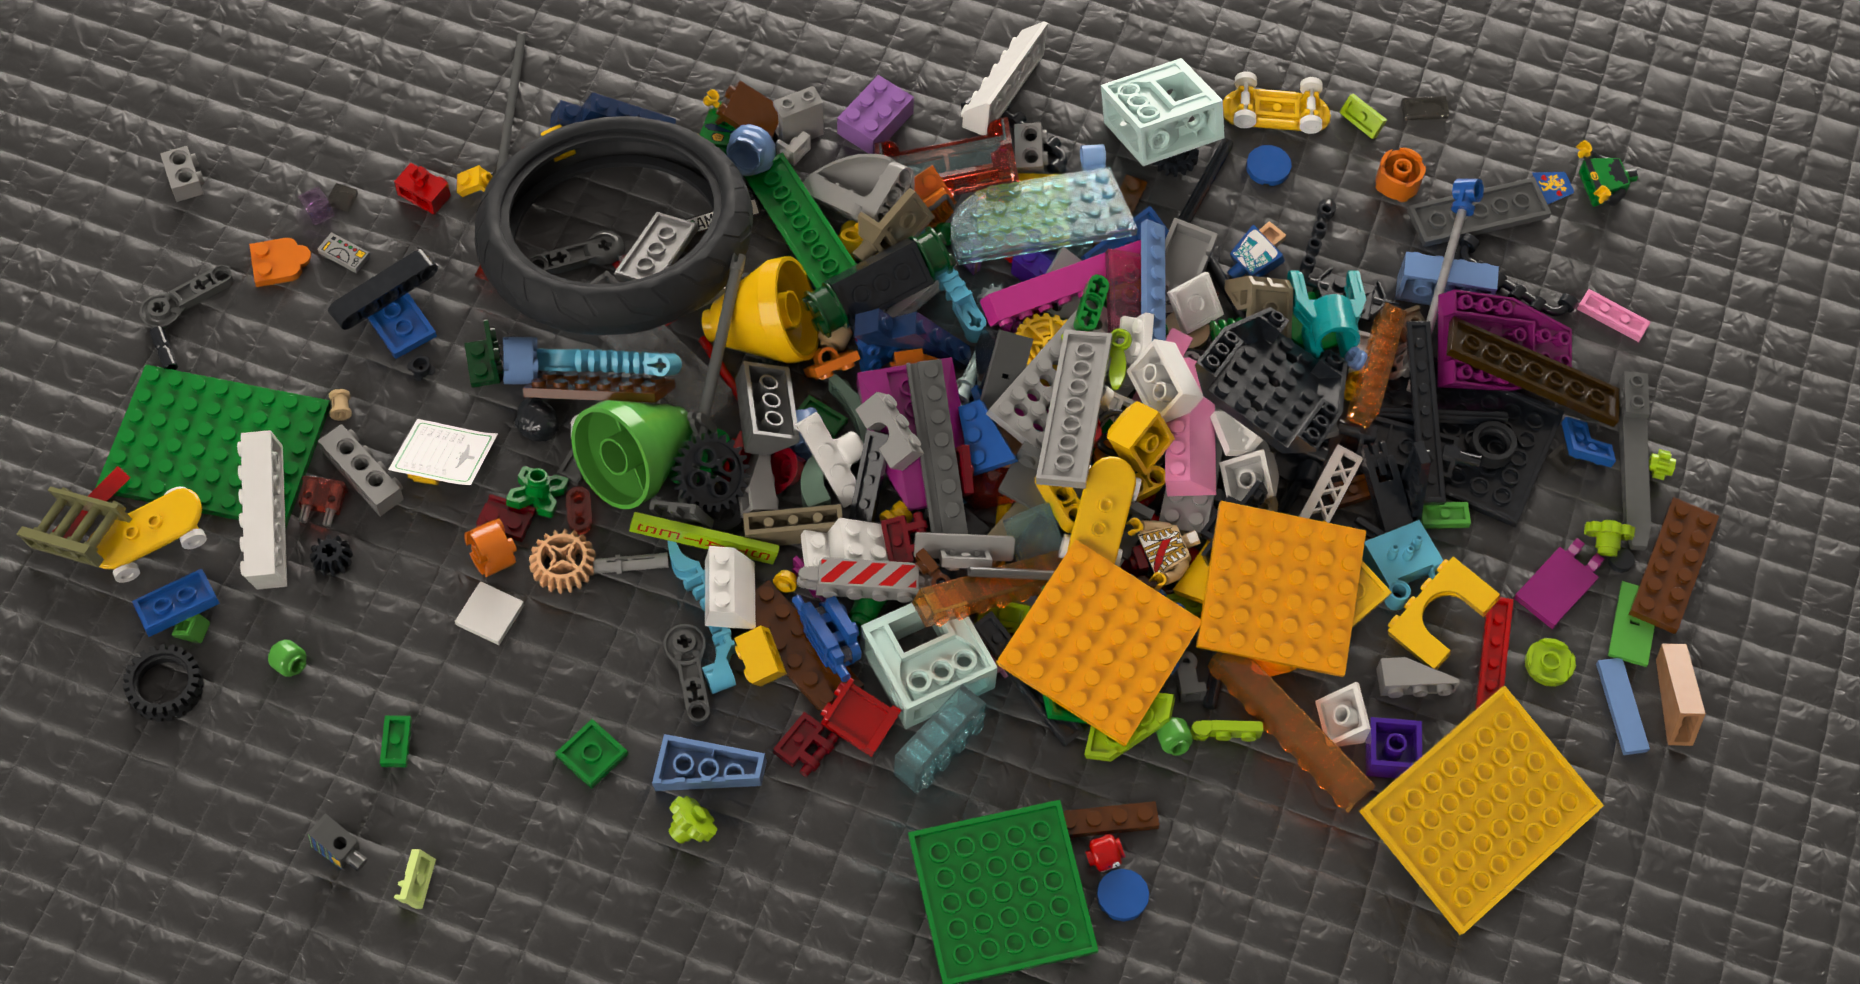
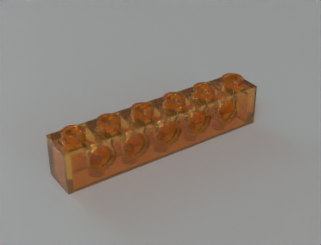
(1376, 371)

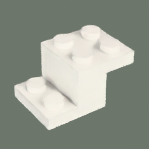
(844, 540)

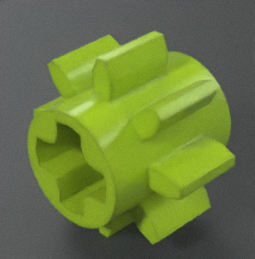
(1661, 464)

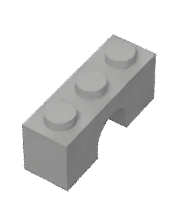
(902, 445)

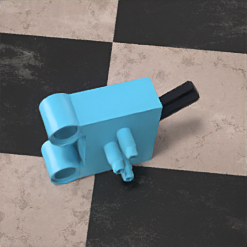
(1399, 557)

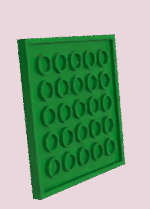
(1002, 893)

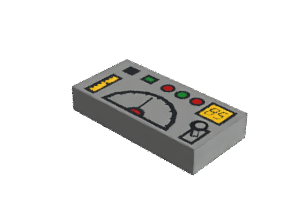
(343, 252)

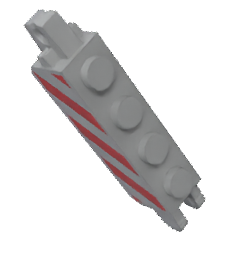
(864, 579)

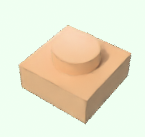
(1273, 234)

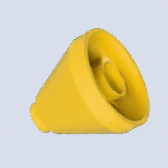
(769, 314)

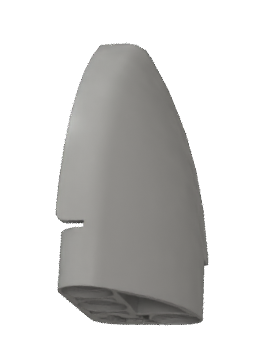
(860, 185)

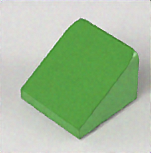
(192, 629)

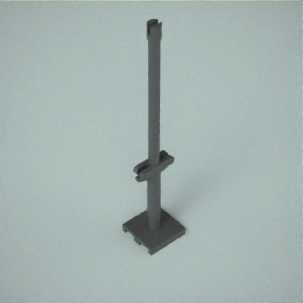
(700, 422)

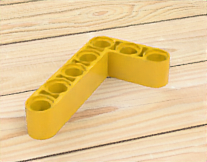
(1062, 509)

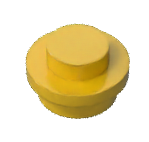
(785, 581)

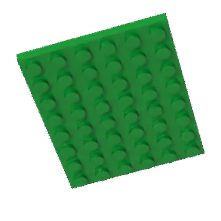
(187, 433)

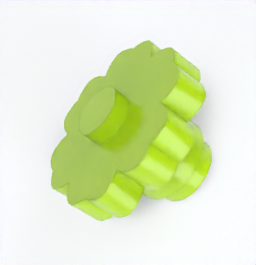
(1609, 535)
(690, 821)

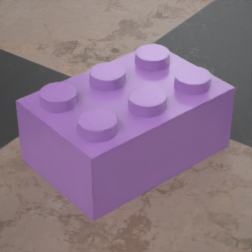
(875, 114)

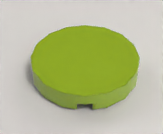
(1550, 662)

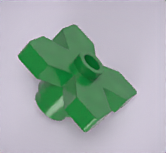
(538, 490)

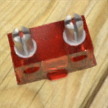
(321, 496)

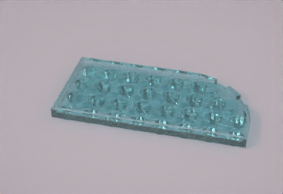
(1040, 216)

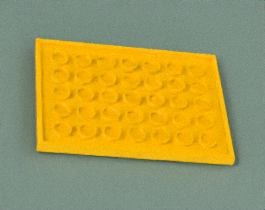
(1481, 809)

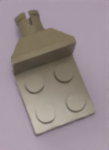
(903, 220)

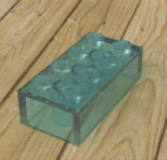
(940, 739)

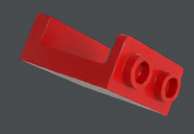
(859, 717)

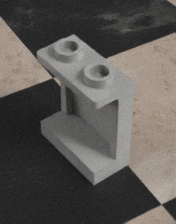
(799, 113)

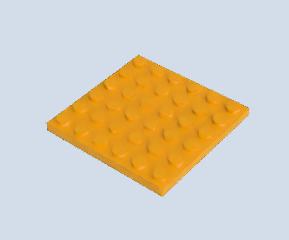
(1281, 589)
(1099, 642)

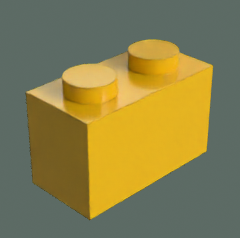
(759, 656)

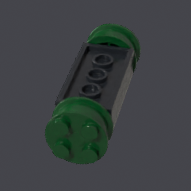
(879, 281)

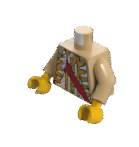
(1164, 548)

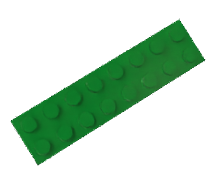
(800, 221)

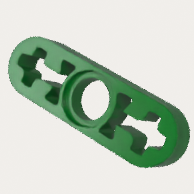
(1098, 298)

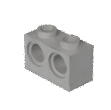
(1026, 148)
(182, 173)

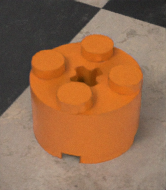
(1400, 174)
(490, 547)

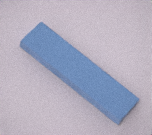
(1622, 706)

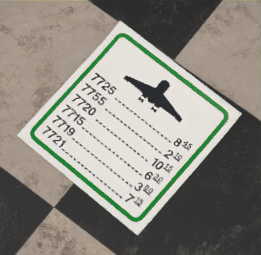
(443, 452)

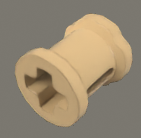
(340, 405)

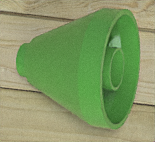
(628, 448)

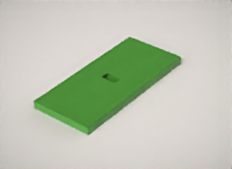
(1629, 640)

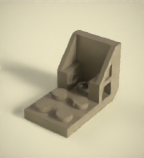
(1260, 293)

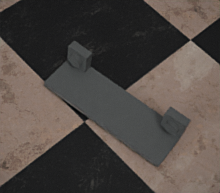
(1021, 487)

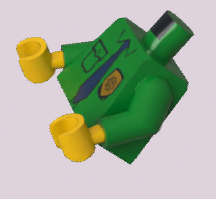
(711, 131)

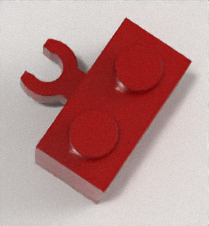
(422, 188)

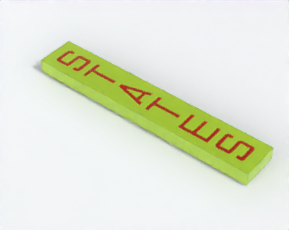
(702, 537)

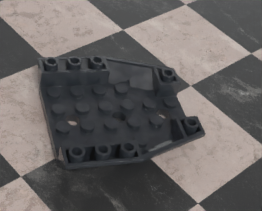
(1305, 392)

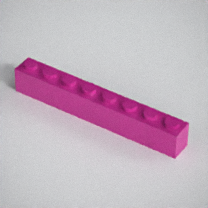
(1045, 290)

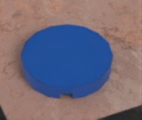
(1268, 165)
(1122, 894)

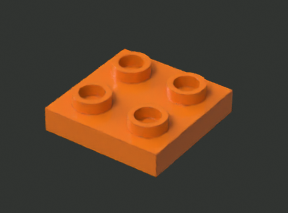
(840, 361)

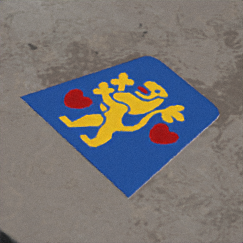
(1553, 185)

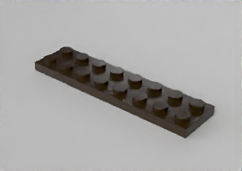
(1533, 371)

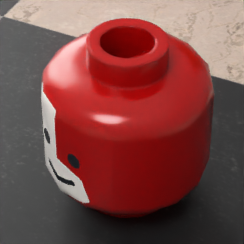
(1105, 853)

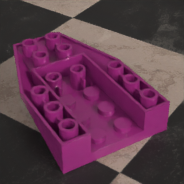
(1505, 318)
(895, 383)

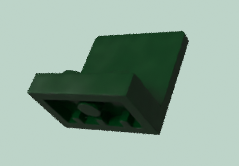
(484, 359)

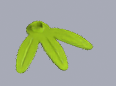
(1118, 358)

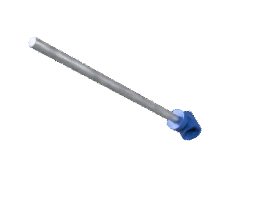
(1464, 193)

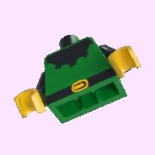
(1604, 176)

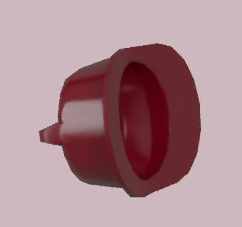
(786, 468)

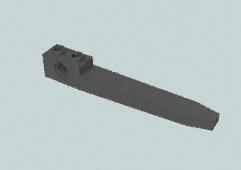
(1634, 455)

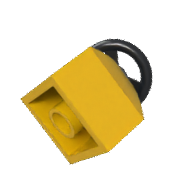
(1136, 435)

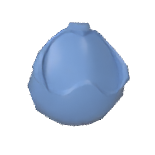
(751, 149)

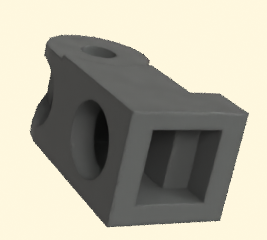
(1186, 680)

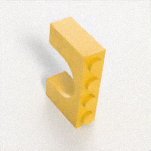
(1452, 580)

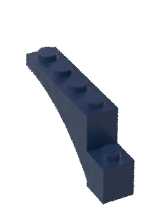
(599, 107)
(910, 333)

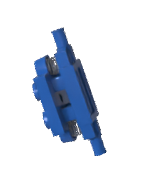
(830, 633)

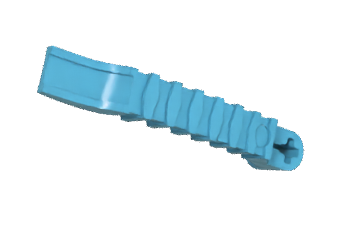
(963, 304)
(608, 361)
(718, 674)

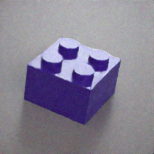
(1392, 746)

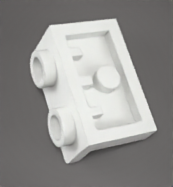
(1141, 333)

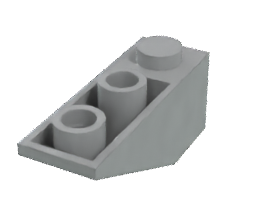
(760, 493)
(1409, 677)

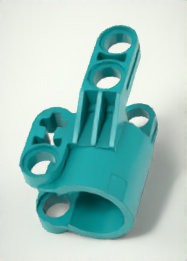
(1329, 313)

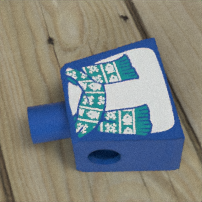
(1254, 255)

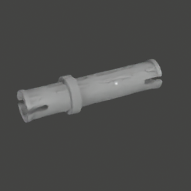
(629, 563)

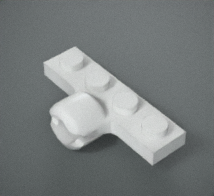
(833, 455)

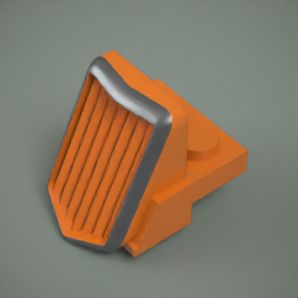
(934, 195)

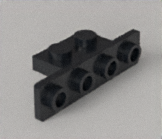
(1253, 498)

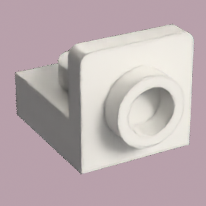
(796, 149)

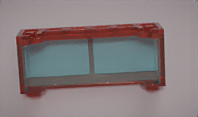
(964, 163)

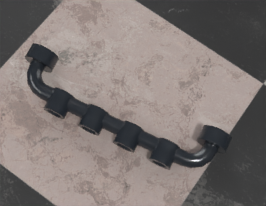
(1056, 166)
(1325, 211)
(1566, 303)

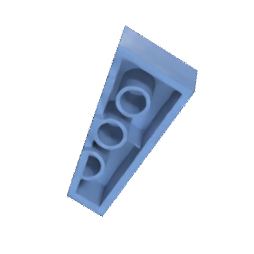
(705, 765)

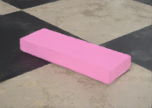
(1613, 315)

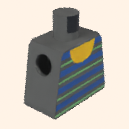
(328, 837)

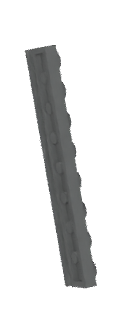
(936, 437)

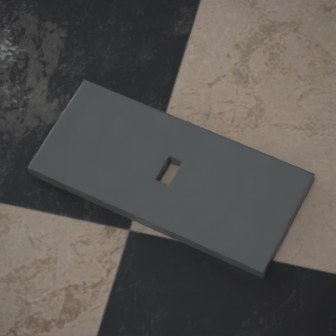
(1008, 357)

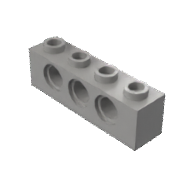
(379, 498)

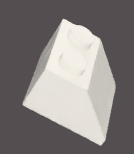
(1243, 471)

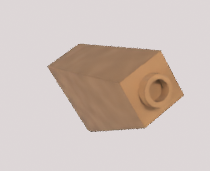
(1679, 695)

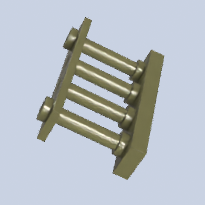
(71, 546)

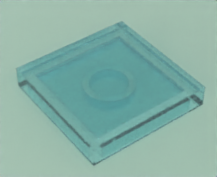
(1034, 532)

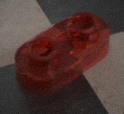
(580, 511)

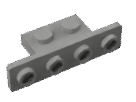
(965, 550)

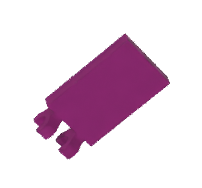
(1559, 584)

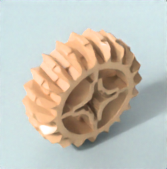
(565, 572)

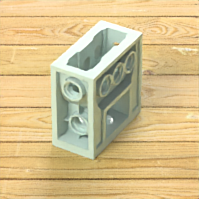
(1157, 123)
(931, 672)

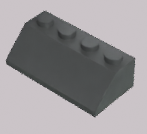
(766, 408)

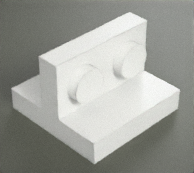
(1234, 436)

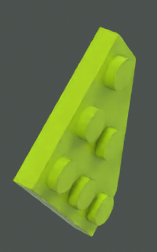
(1106, 749)

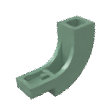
(812, 485)

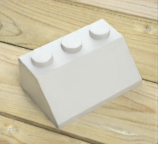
(1165, 380)
(729, 589)

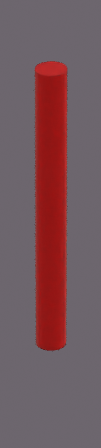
(724, 372)

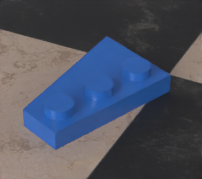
(987, 445)

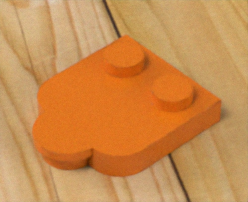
(278, 261)

